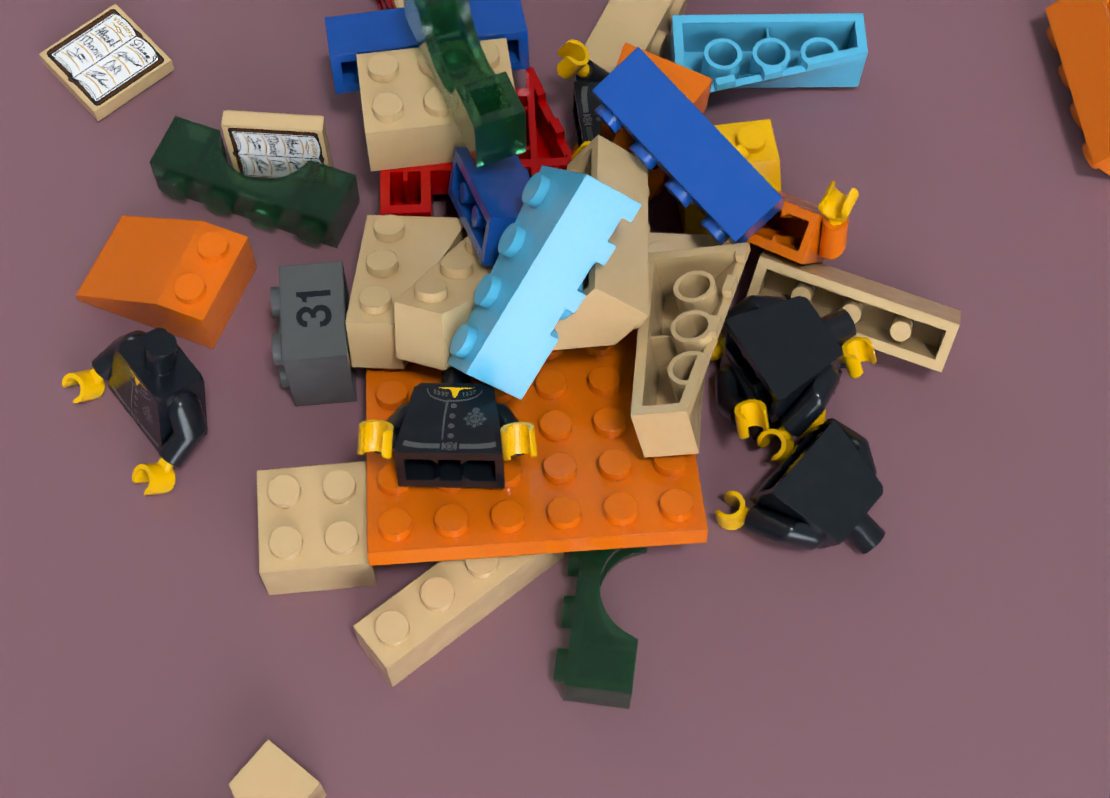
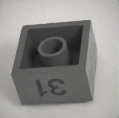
(313, 333)

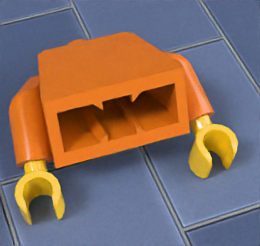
(807, 230)

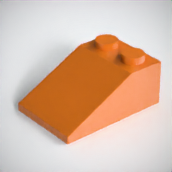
(171, 275)

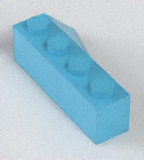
(771, 49)

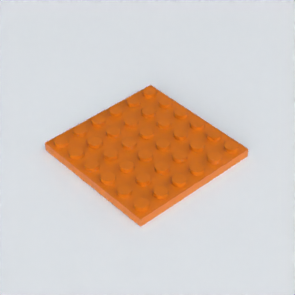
(577, 494)

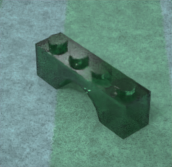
(478, 99)
(310, 202)
(600, 654)

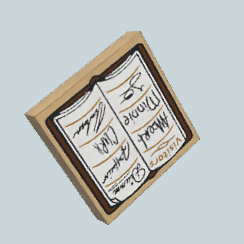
(106, 62)
(274, 143)

